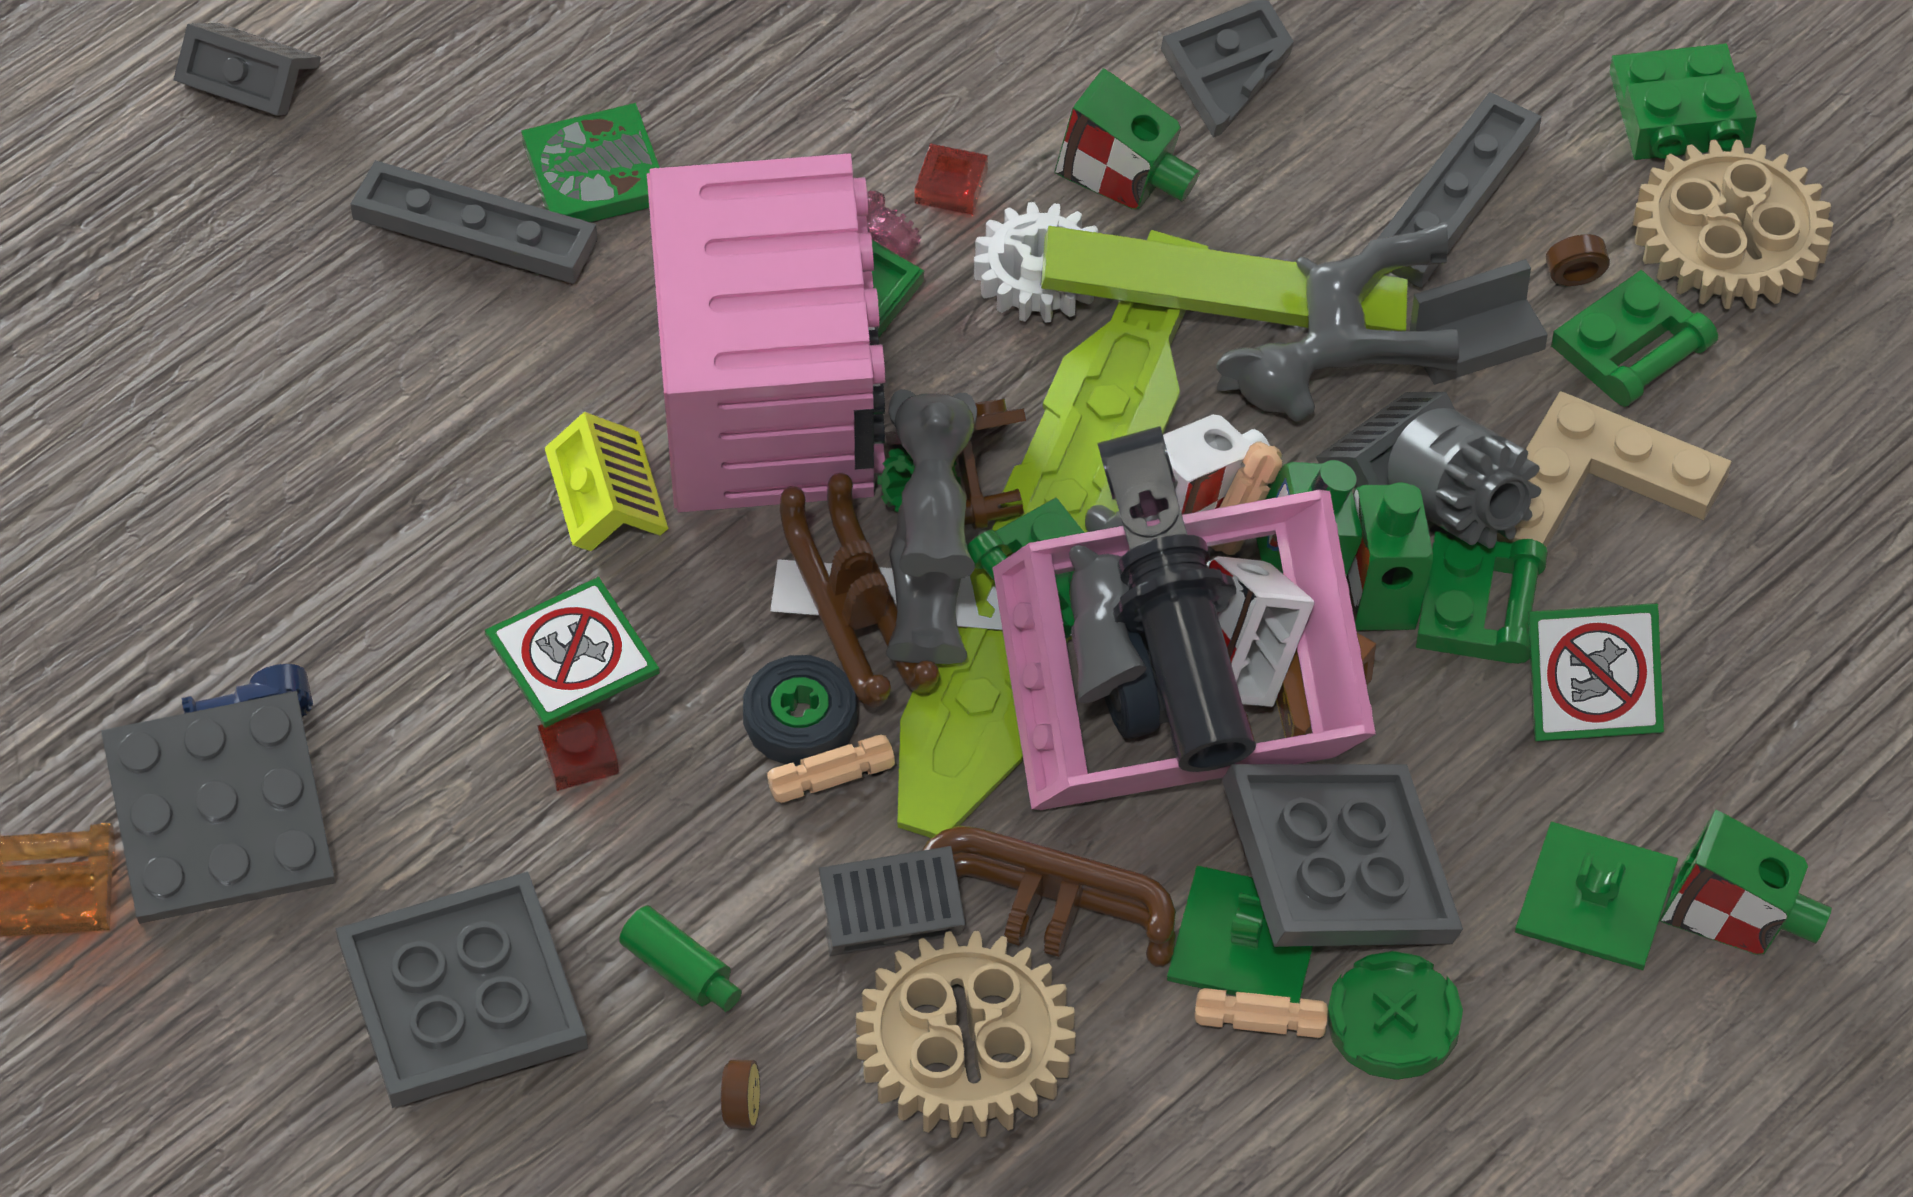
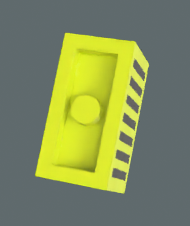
(603, 480)

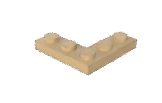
(1589, 439)

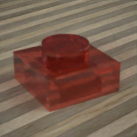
(951, 179)
(578, 750)

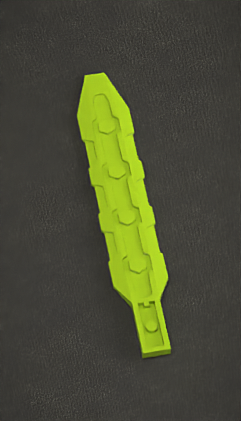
(966, 730)

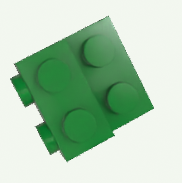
(1682, 100)

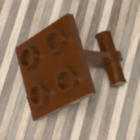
(978, 507)

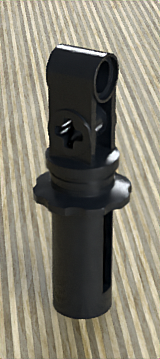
(1176, 606)

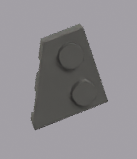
(1228, 59)

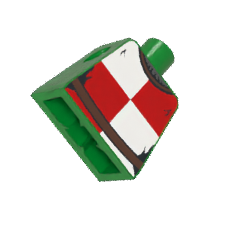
(1123, 145)
(1395, 540)
(1742, 889)

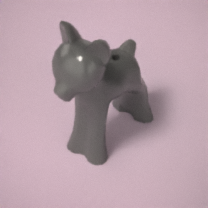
(1279, 373)
(929, 541)
(1100, 644)

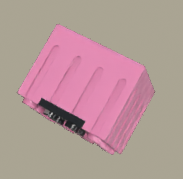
(767, 330)

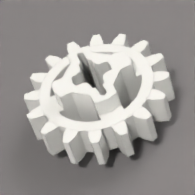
(1012, 262)

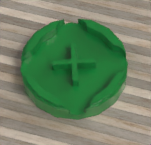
(1394, 1015)

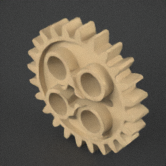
(1732, 224)
(903, 1041)

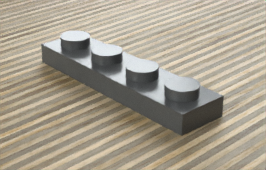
(1465, 175)
(474, 221)

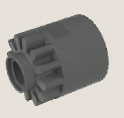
(1466, 475)

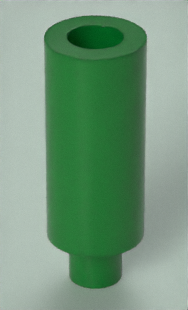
(679, 959)

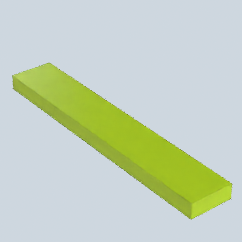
(1197, 279)

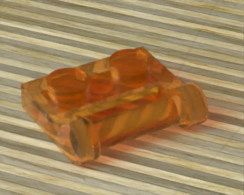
(57, 895)

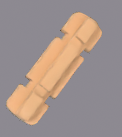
(1251, 483)
(831, 768)
(1261, 1013)

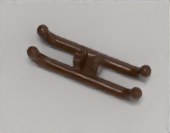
(852, 594)
(1067, 880)

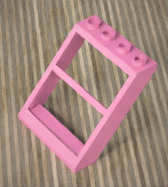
(1042, 671)

